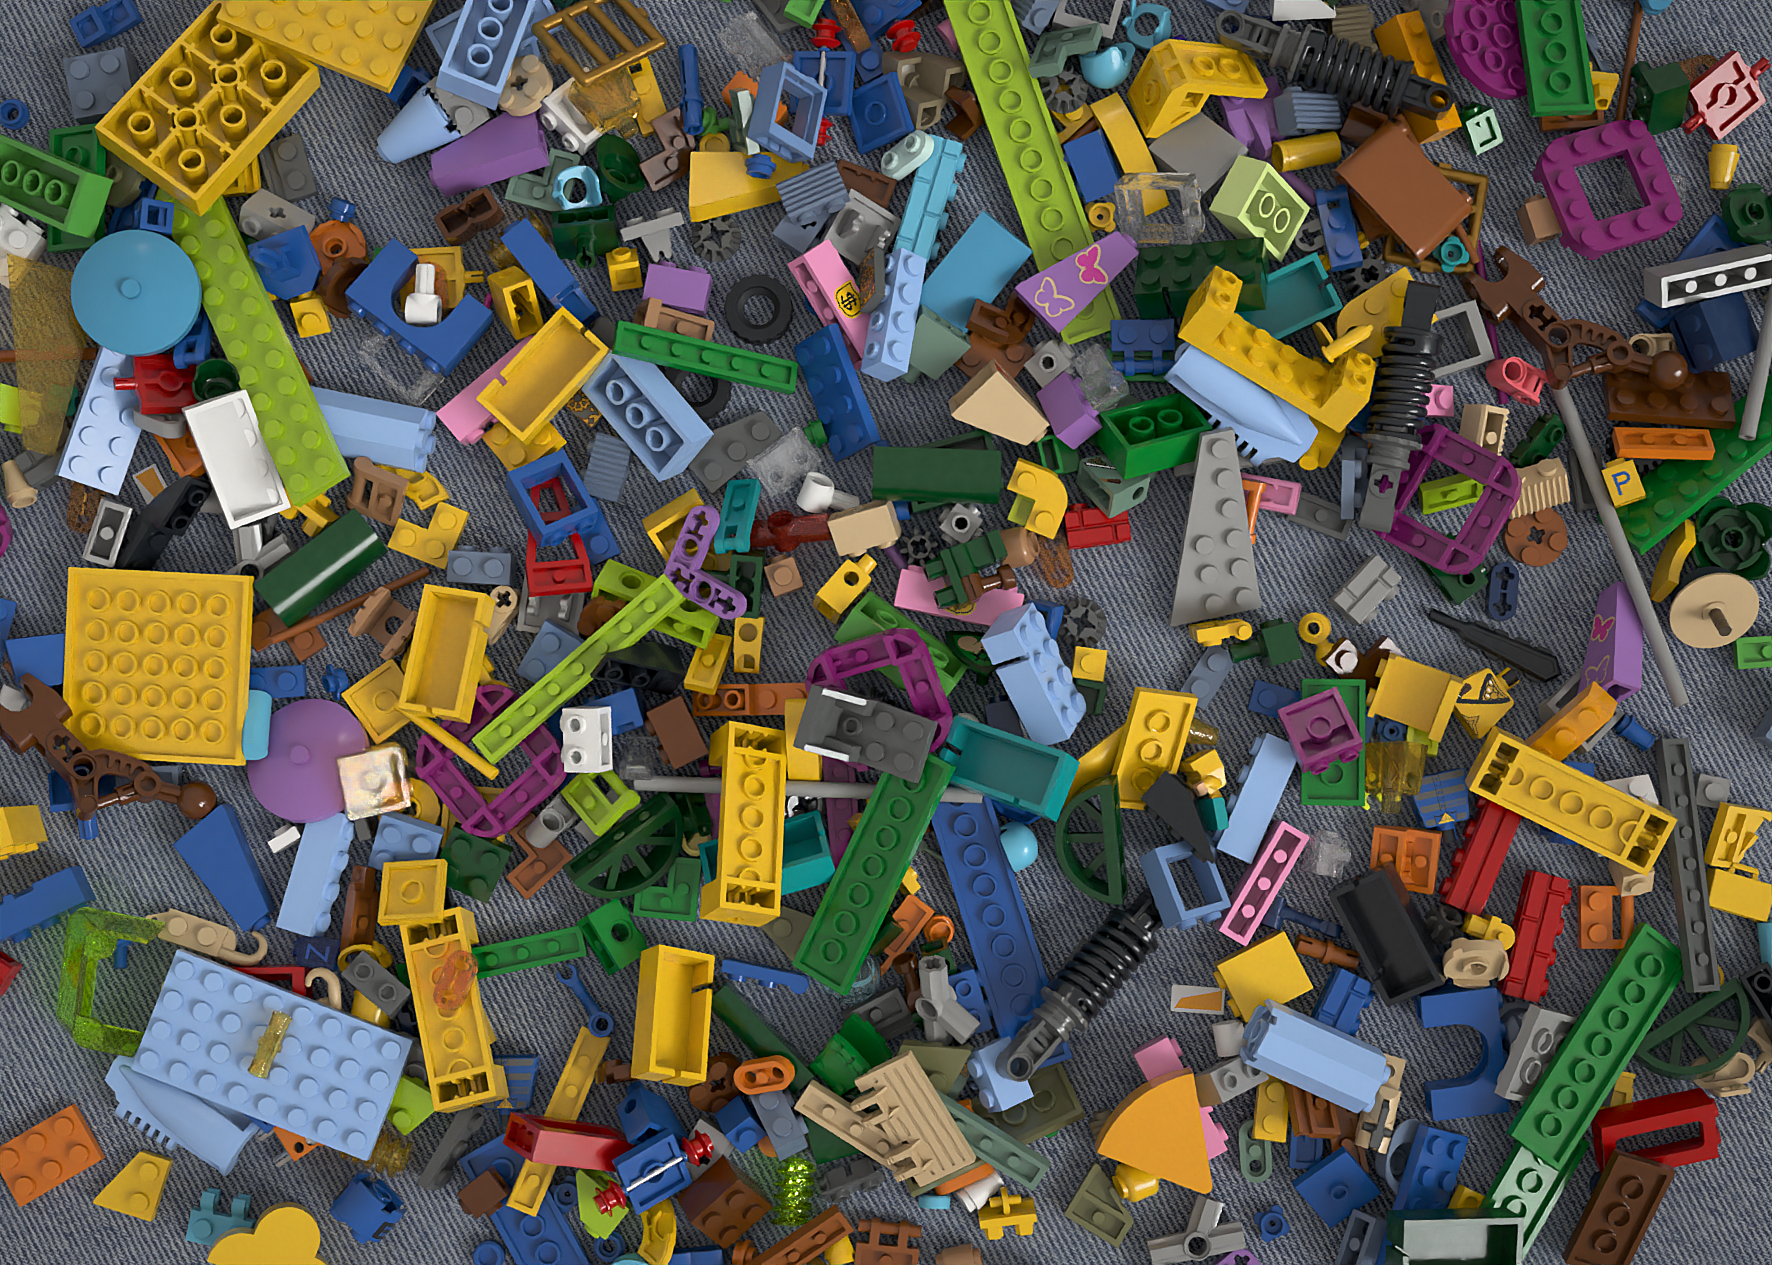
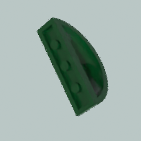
(1112, 836)
(622, 840)
(1685, 1021)

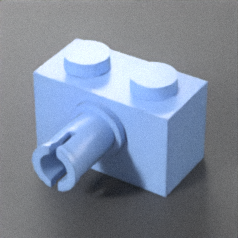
(995, 1092)

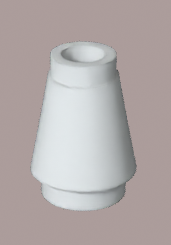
(978, 1193)

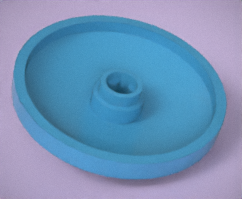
(136, 293)

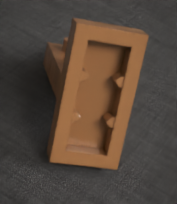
(653, 315)

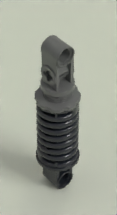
(1335, 66)
(1398, 392)
(1084, 985)

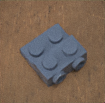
(1353, 475)

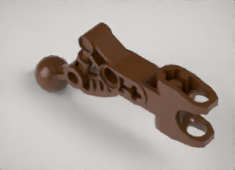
(1518, 301)
(42, 728)

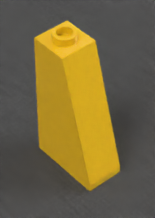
(723, 186)

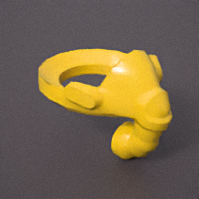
(376, 951)

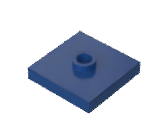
(879, 113)
(1336, 1186)

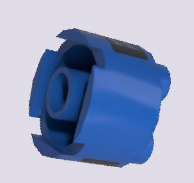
(367, 1208)

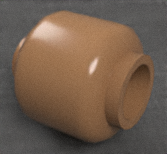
(1020, 546)

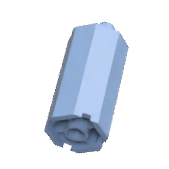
(379, 429)
(1314, 1056)

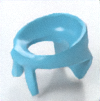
(1160, 34)
(591, 180)

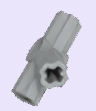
(251, 550)
(938, 1005)
(1201, 1223)

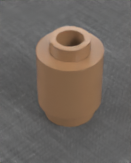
(960, 1255)

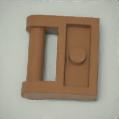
(386, 494)

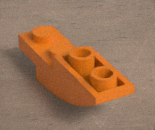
(747, 699)

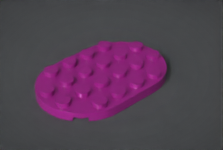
(1487, 46)

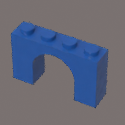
(438, 346)
(1474, 1091)

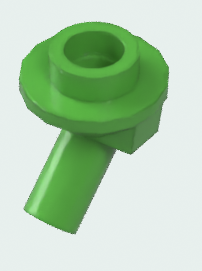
(711, 123)

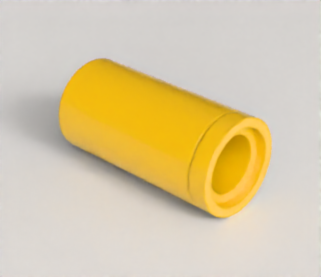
(1306, 152)

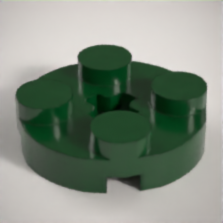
(1737, 217)

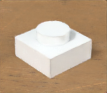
(286, 837)

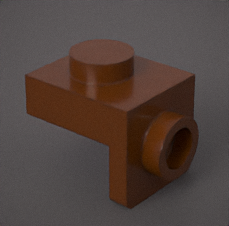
(968, 115)

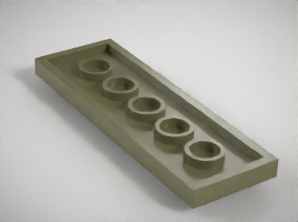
(1048, 1111)

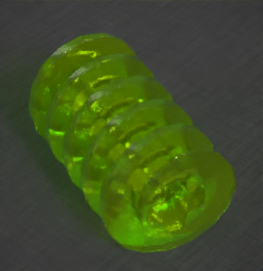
(794, 1192)

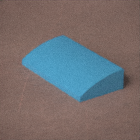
(974, 269)

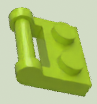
(594, 805)

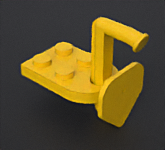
(1369, 313)

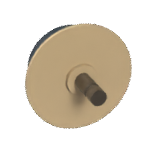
(1712, 607)

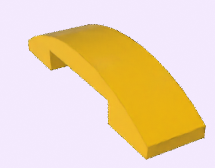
(1128, 146)

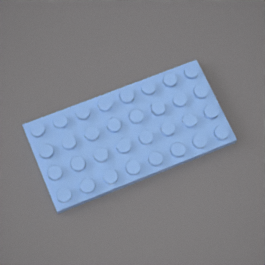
(323, 1085)

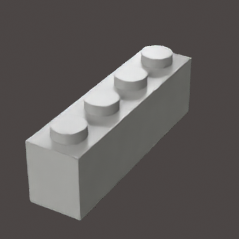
(1708, 276)

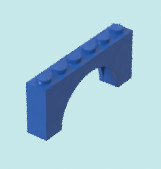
(548, 271)

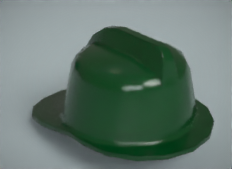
(618, 168)

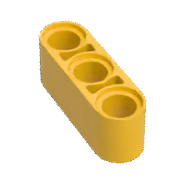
(800, 763)

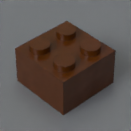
(676, 730)
(724, 1202)

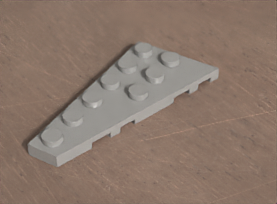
(1216, 545)

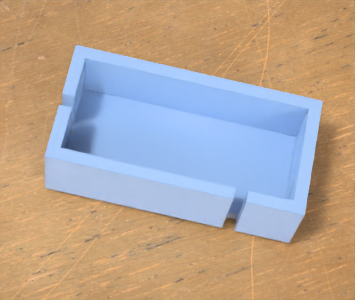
(1038, 682)

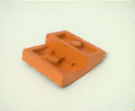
(1412, 852)

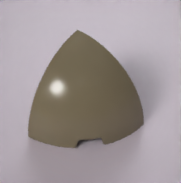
(924, 81)

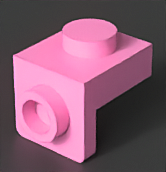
(1441, 402)

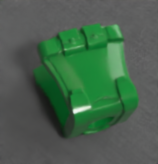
(850, 1055)

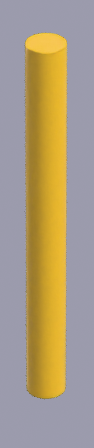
(451, 743)

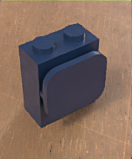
(1715, 332)

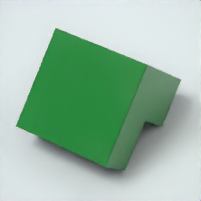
(1057, 455)

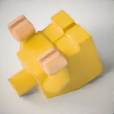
(1204, 773)

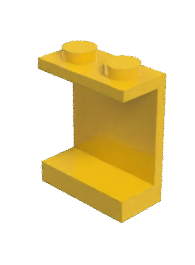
(1414, 695)

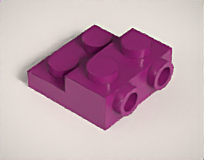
(1321, 731)

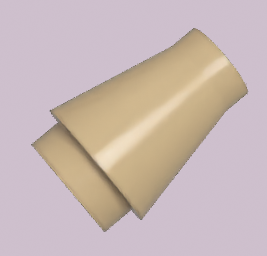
(17, 488)

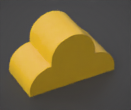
(281, 1236)

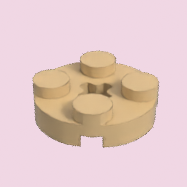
(538, 84)
(1488, 956)

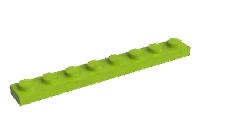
(575, 670)

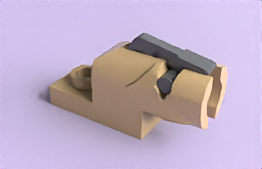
(1376, 1126)

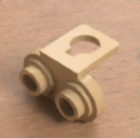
(1730, 1079)

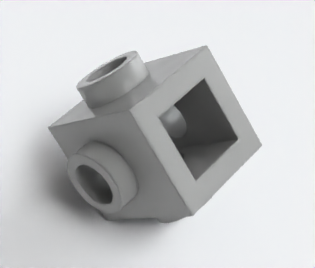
(1041, 364)
(953, 535)

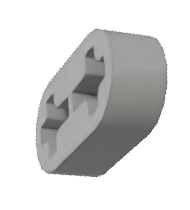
(1309, 229)
(160, 424)

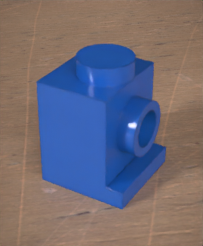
(153, 216)

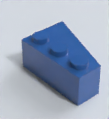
(626, 711)
(43, 904)

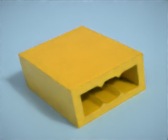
(1261, 972)

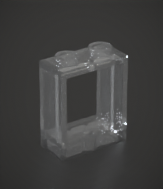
(1132, 211)
(419, 390)

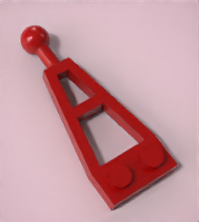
(562, 575)

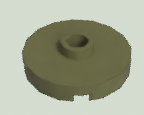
(125, 181)

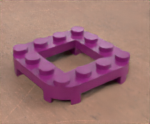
(1579, 228)
(1485, 519)
(887, 647)
(461, 796)

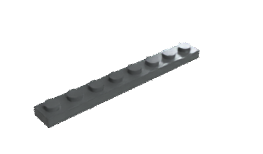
(1687, 866)

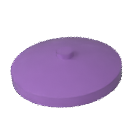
(300, 770)

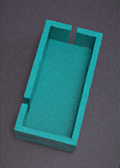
(1295, 299)
(1009, 768)
(805, 857)

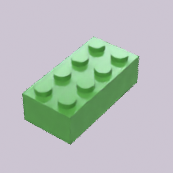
(51, 187)
(876, 615)

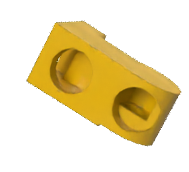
(748, 644)

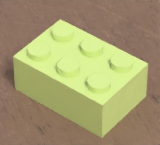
(1259, 204)

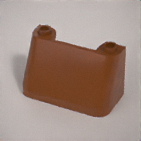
(1403, 190)

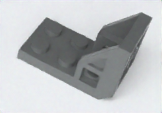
(865, 731)

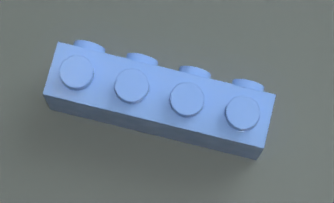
(895, 317)
(1256, 797)
(316, 876)

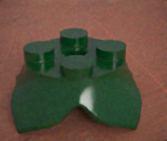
(1751, 531)

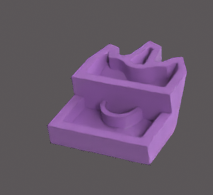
(1253, 119)

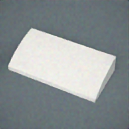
(236, 458)

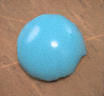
(1019, 845)

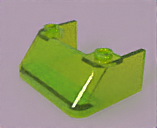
(89, 937)

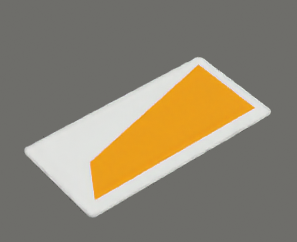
(149, 482)
(1197, 999)

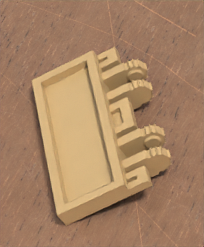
(914, 1114)

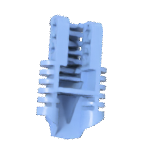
(1252, 411)
(180, 1115)

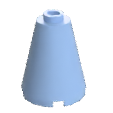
(417, 129)

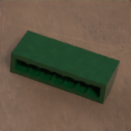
(936, 475)
(321, 568)
(758, 1032)

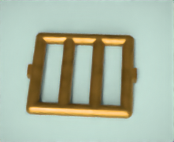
(607, 66)
(1429, 265)

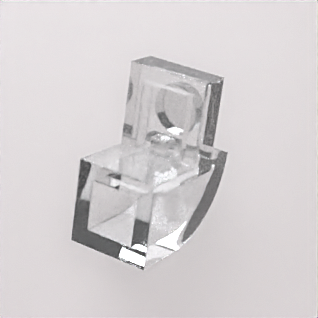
(1101, 380)

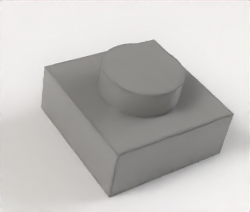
(1711, 790)

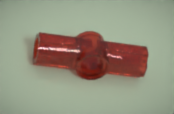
(788, 531)

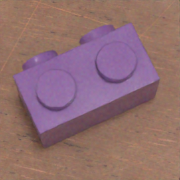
(679, 288)
(1069, 410)

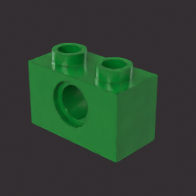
(597, 930)

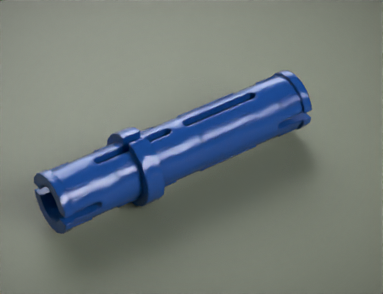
(691, 100)

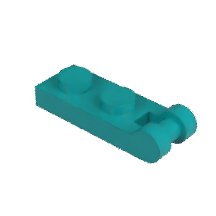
(737, 515)

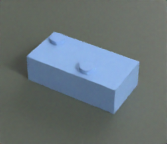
(484, 49)
(647, 414)

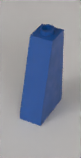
(227, 866)

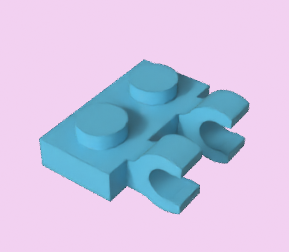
(208, 1224)

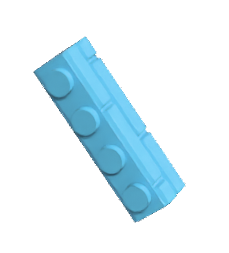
(928, 198)

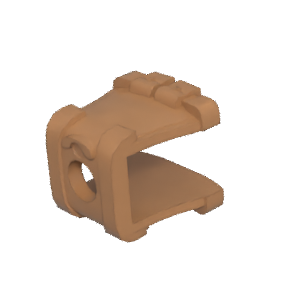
(373, 621)

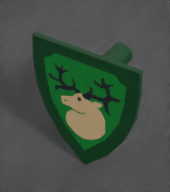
(970, 651)

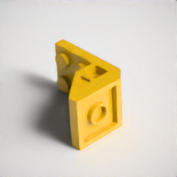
(1181, 66)

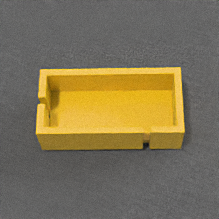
(544, 376)
(446, 653)
(671, 1021)

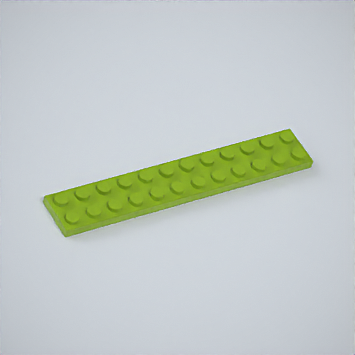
(1027, 146)
(259, 350)

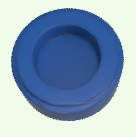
(489, 1253)

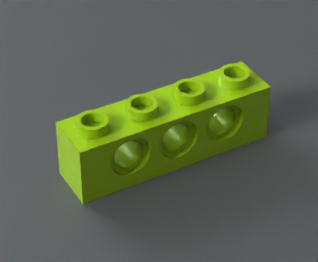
(686, 622)

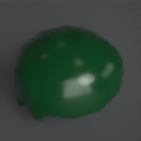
(214, 379)

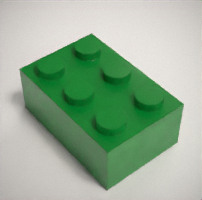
(1151, 434)

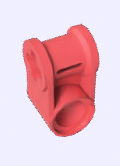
(1522, 379)

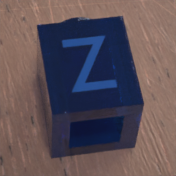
(317, 952)

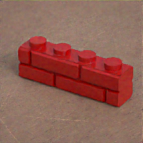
(1480, 857)
(1535, 929)

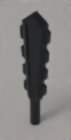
(1535, 663)

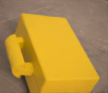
(1738, 893)

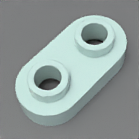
(907, 155)

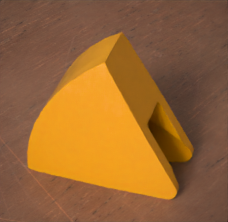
(1160, 1131)

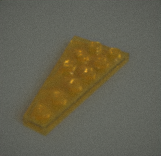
(46, 349)

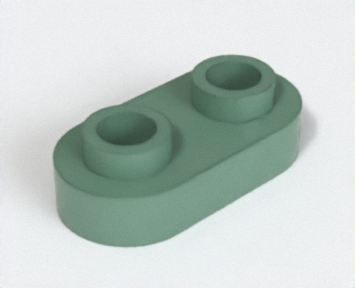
(1252, 1150)

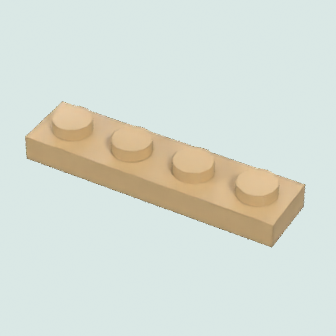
(838, 1117)

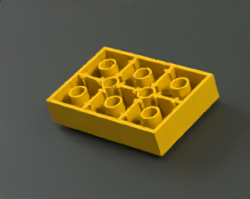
(206, 109)

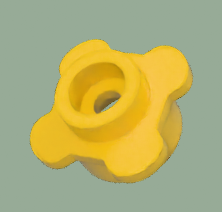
(1104, 209)

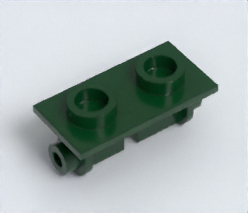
(1546, 434)
(694, 819)

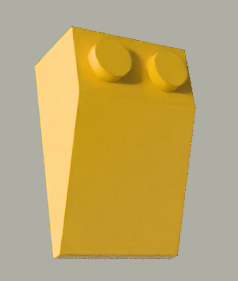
(665, 527)

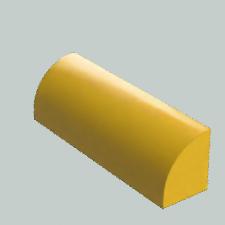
(1096, 761)

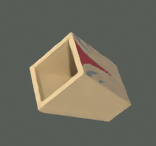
(999, 406)

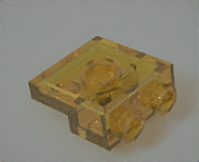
(374, 780)

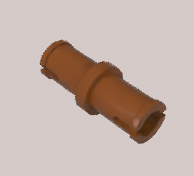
(1326, 951)

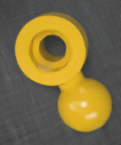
(1320, 638)

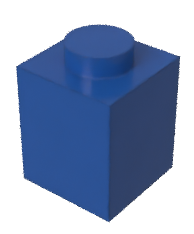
(740, 1124)

